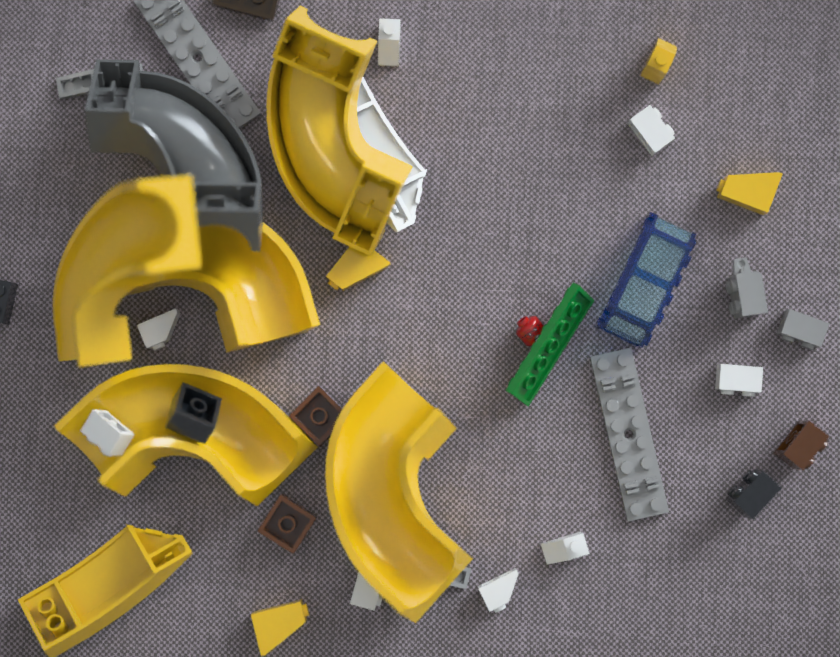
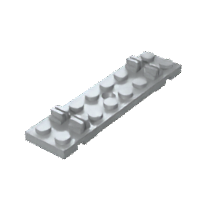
(211, 75)
(634, 456)

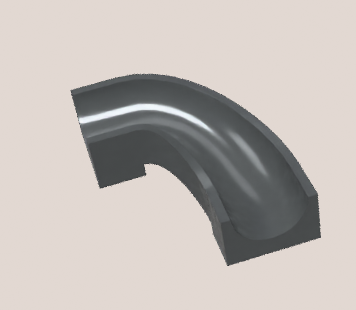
(182, 137)

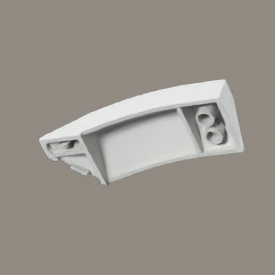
(382, 137)

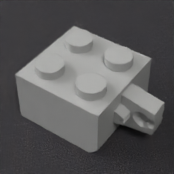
(746, 291)

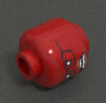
(529, 329)

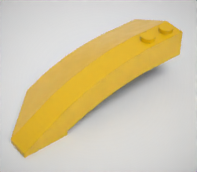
(102, 587)

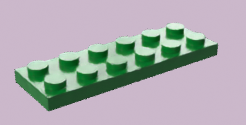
(550, 344)

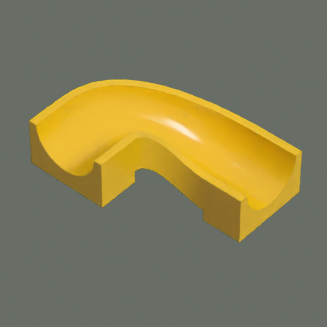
(318, 134)
(116, 246)
(250, 446)

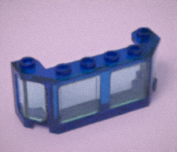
(647, 281)

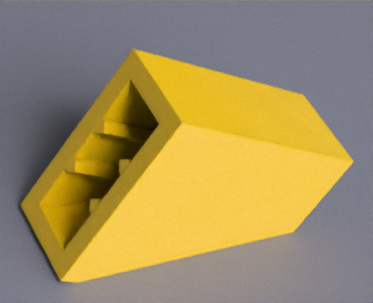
(659, 61)
(750, 190)
(354, 268)
(277, 623)

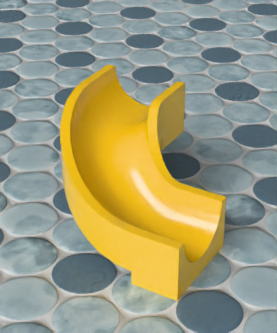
(256, 292)
(377, 494)

